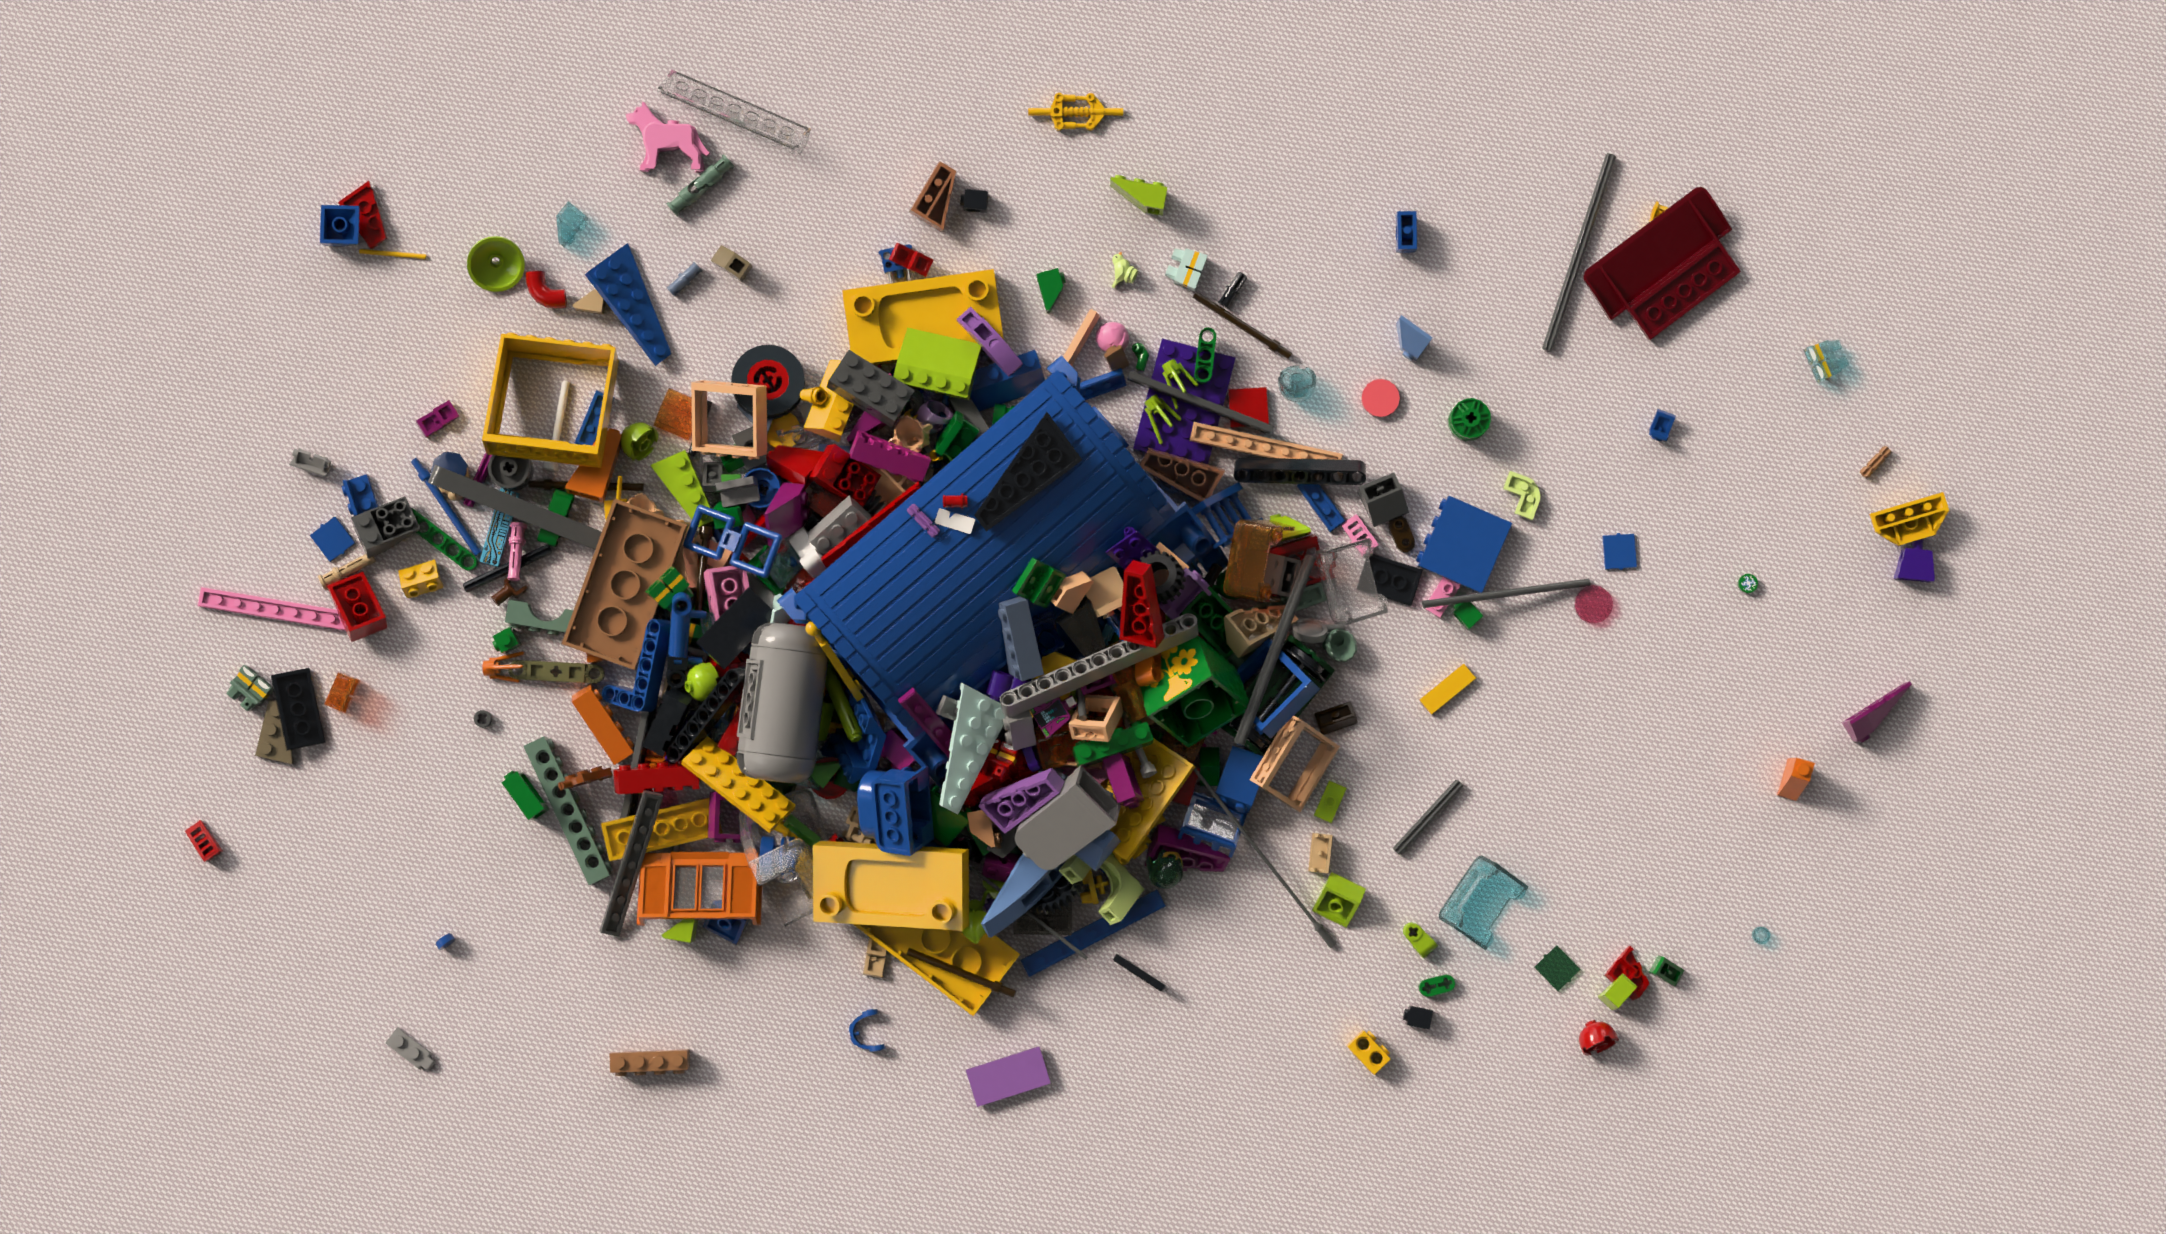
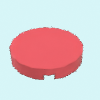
(1380, 398)

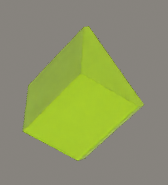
(683, 931)

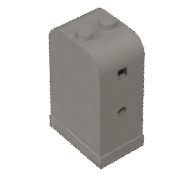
(1067, 821)

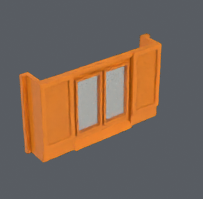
(698, 887)

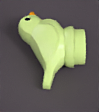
(1123, 270)

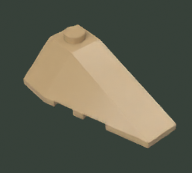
(1252, 628)

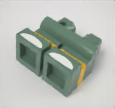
(251, 686)

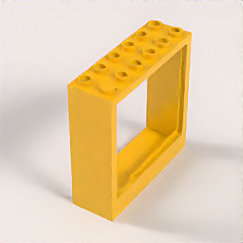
(548, 350)

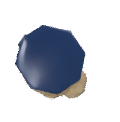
(454, 463)

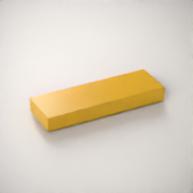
(1447, 689)

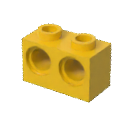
(1365, 1055)

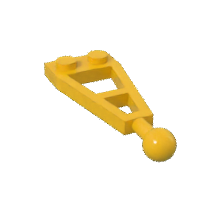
(845, 674)

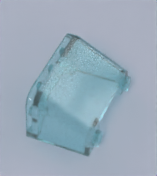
(1480, 900)

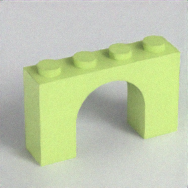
(1123, 891)

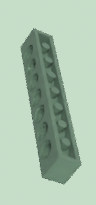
(534, 751)

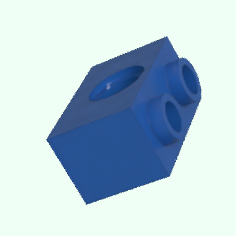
(1406, 231)

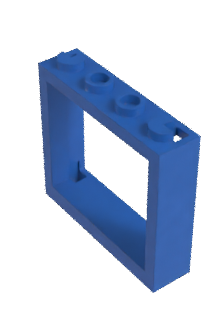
(1292, 703)

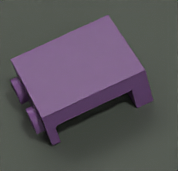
(1193, 586)

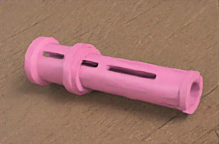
(517, 542)

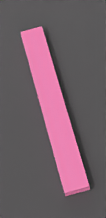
(270, 608)

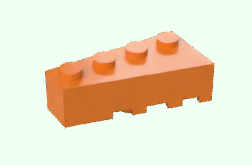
(602, 724)

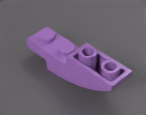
(990, 341)

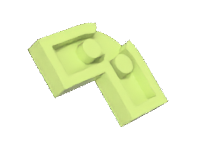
(1527, 491)

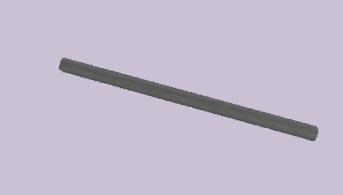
(1579, 252)
(1274, 650)

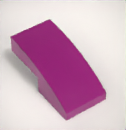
(437, 419)

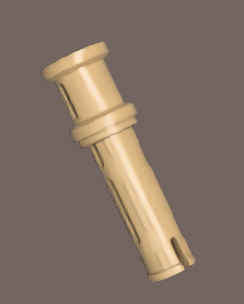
(344, 571)

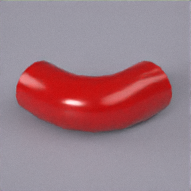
(542, 294)

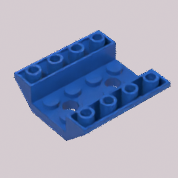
(863, 755)

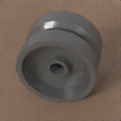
(517, 479)

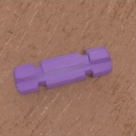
(923, 520)

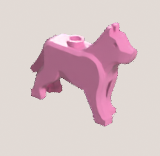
(667, 137)

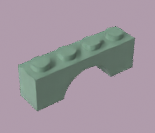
(521, 614)

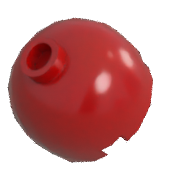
(1597, 1037)

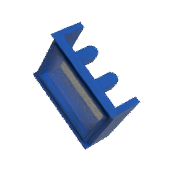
(1210, 822)

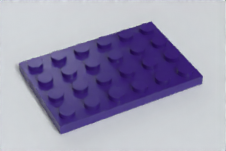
(1177, 439)

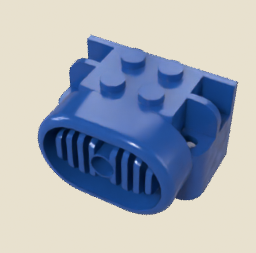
(896, 809)

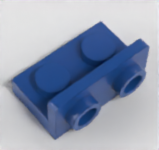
(359, 494)

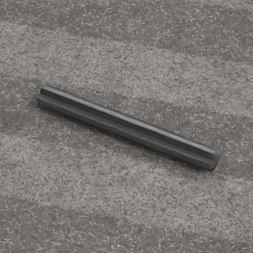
(1427, 817)

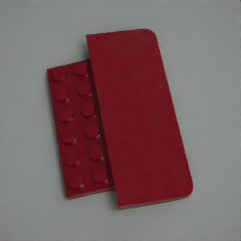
(1665, 265)

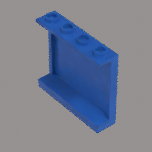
(1463, 544)

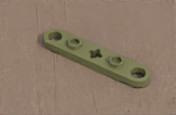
(570, 671)

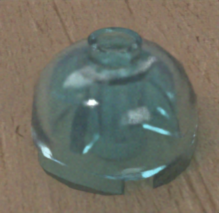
(1297, 383)

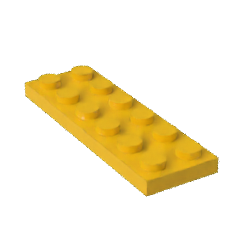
(749, 795)
(672, 827)

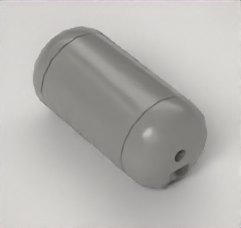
(781, 704)

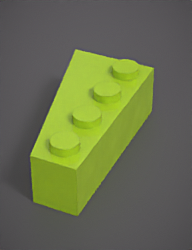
(683, 482)

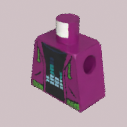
(1053, 714)

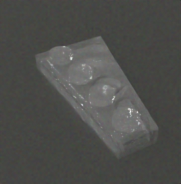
(805, 439)

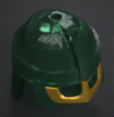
(1165, 871)

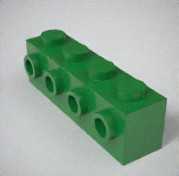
(1120, 742)

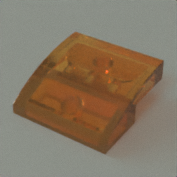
(675, 414)

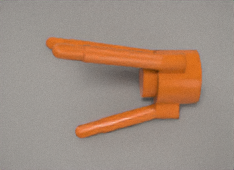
(492, 667)

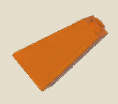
(595, 481)

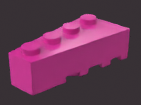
(889, 456)

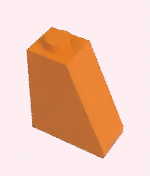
(1795, 778)

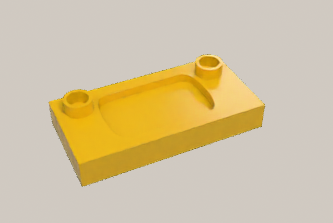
(881, 313)
(889, 889)

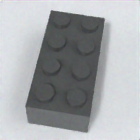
(870, 388)

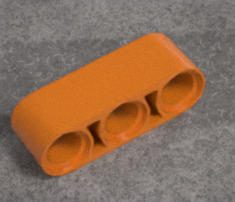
(1148, 670)

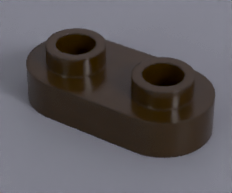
(1399, 534)

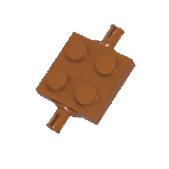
(585, 777)

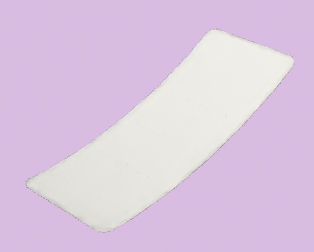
(956, 521)

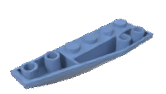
(1019, 893)

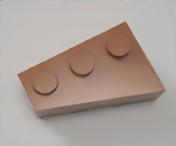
(934, 198)

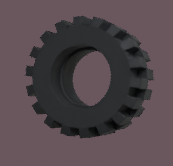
(1175, 579)

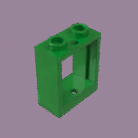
(524, 795)

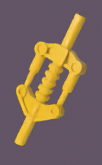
(1056, 111)

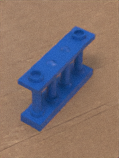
(1222, 499)

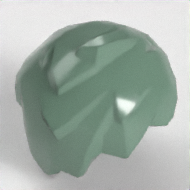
(1340, 645)

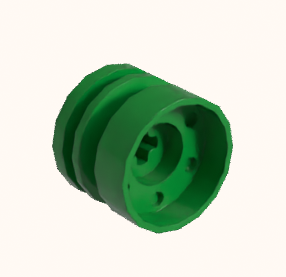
(1460, 425)

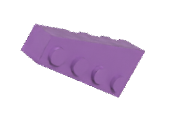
(1019, 800)

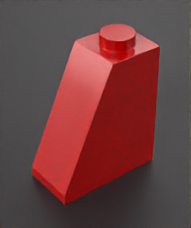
(793, 463)

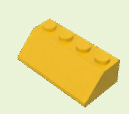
(832, 416)

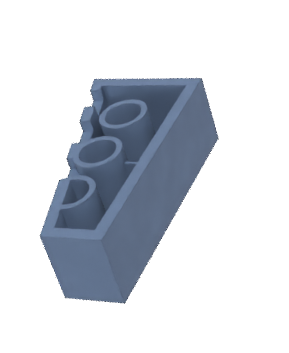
(1020, 639)

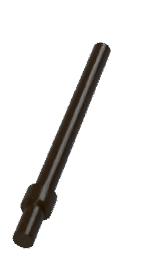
(1273, 345)
(548, 485)
(997, 987)

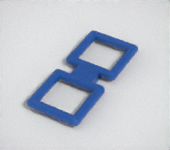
(732, 541)

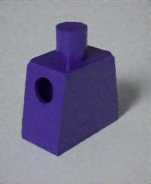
(1915, 564)

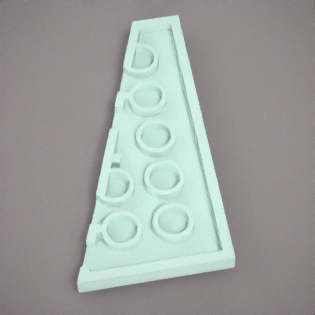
(971, 740)

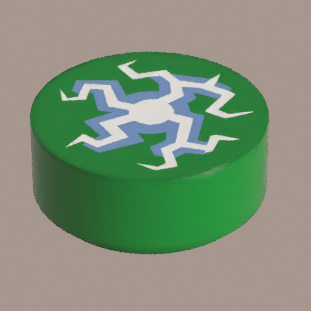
(1747, 583)

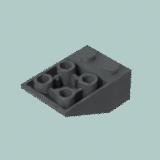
(385, 526)
(1281, 574)

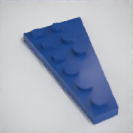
(625, 293)

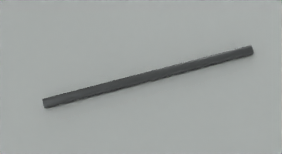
(1506, 593)

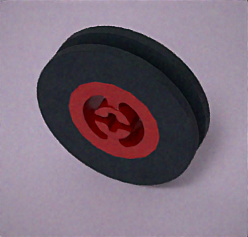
(786, 369)

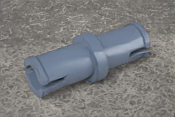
(684, 279)

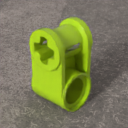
(1421, 941)

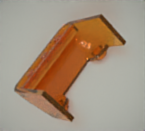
(1250, 557)

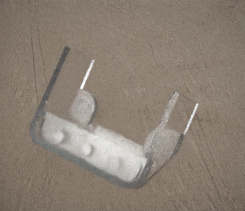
(805, 811)
(787, 864)

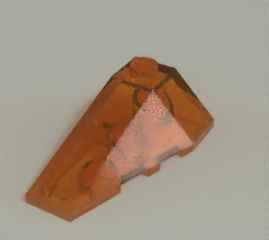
(1057, 749)

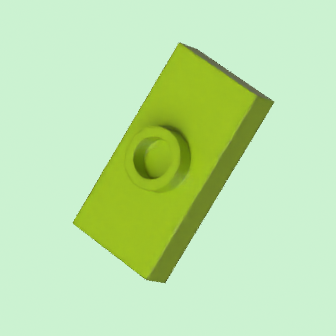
(1330, 801)

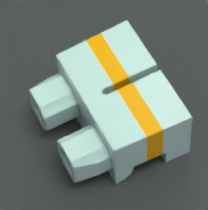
(1189, 269)

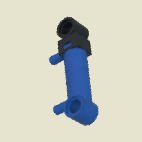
(679, 640)

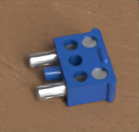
(885, 255)

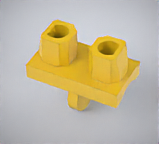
(1091, 896)

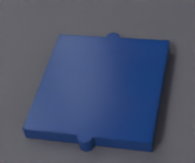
(332, 539)
(1619, 551)

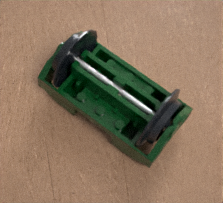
(1280, 687)

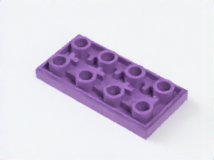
(1008, 1076)

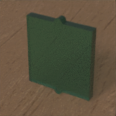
(1557, 968)

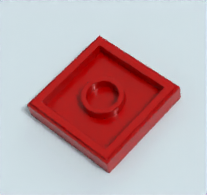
(1249, 402)

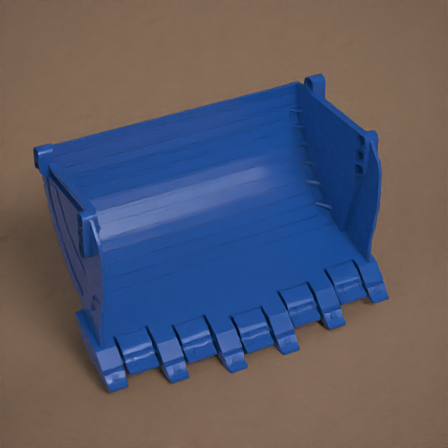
(927, 607)

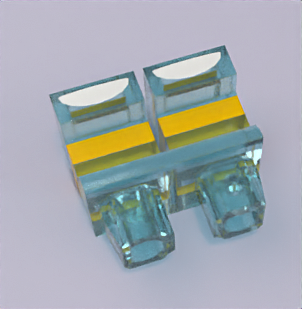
(1825, 351)

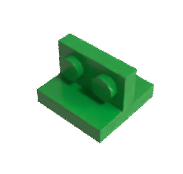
(956, 436)

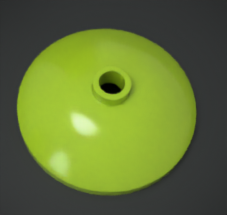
(495, 275)

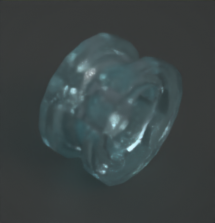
(1764, 930)

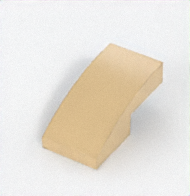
(874, 959)

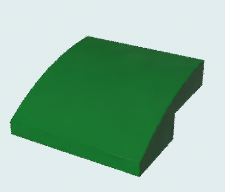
(1039, 582)

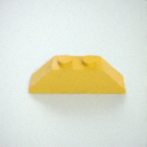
(1911, 520)

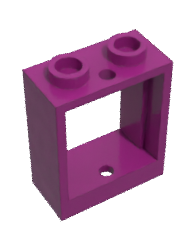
(1123, 780)
(713, 824)

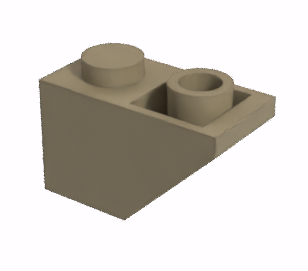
(731, 263)

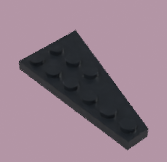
(1036, 465)

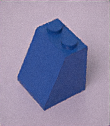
(1235, 784)

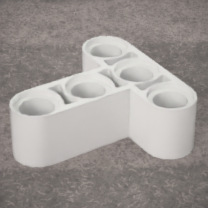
(808, 553)

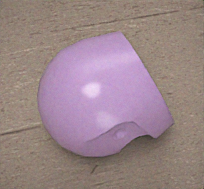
(929, 412)

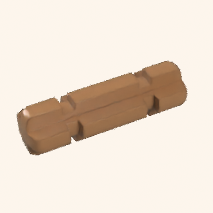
(1875, 462)

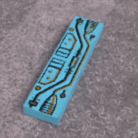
(497, 535)

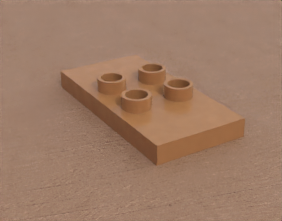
(613, 601)

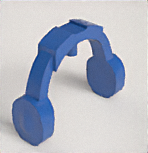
(853, 1034)

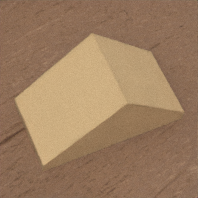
(591, 303)

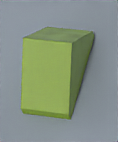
(1617, 992)

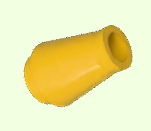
(814, 395)

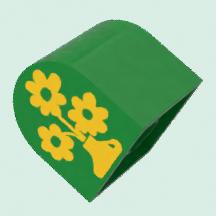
(1195, 692)

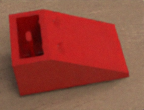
(844, 475)

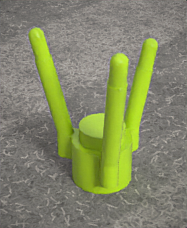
(1172, 370)
(1155, 405)

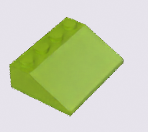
(937, 363)

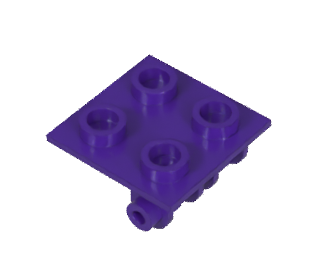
(1131, 548)

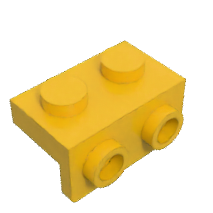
(420, 579)

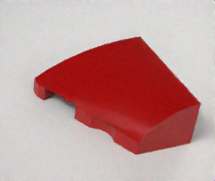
(1630, 968)

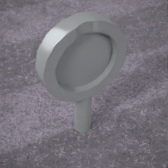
(1312, 630)

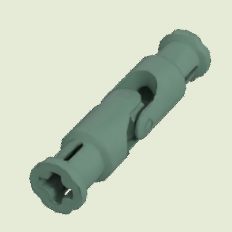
(707, 179)

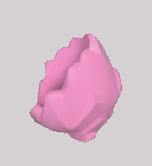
(1112, 334)

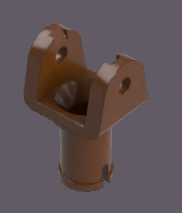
(506, 592)

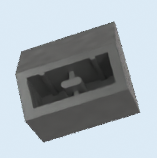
(1383, 499)

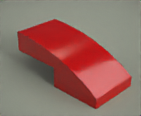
(911, 259)

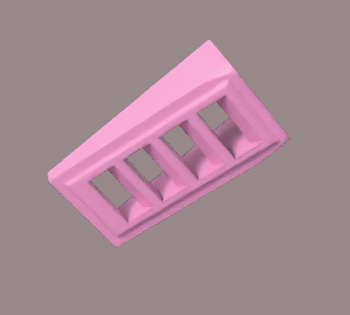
(1360, 524)

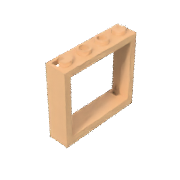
(699, 419)
(1277, 753)

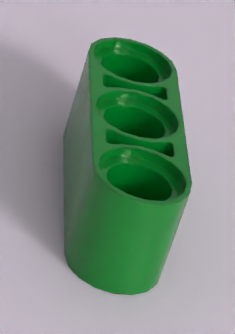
(1208, 347)
(561, 505)

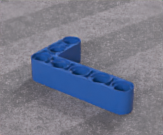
(649, 673)

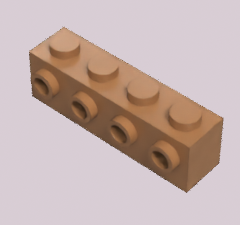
(654, 1060)

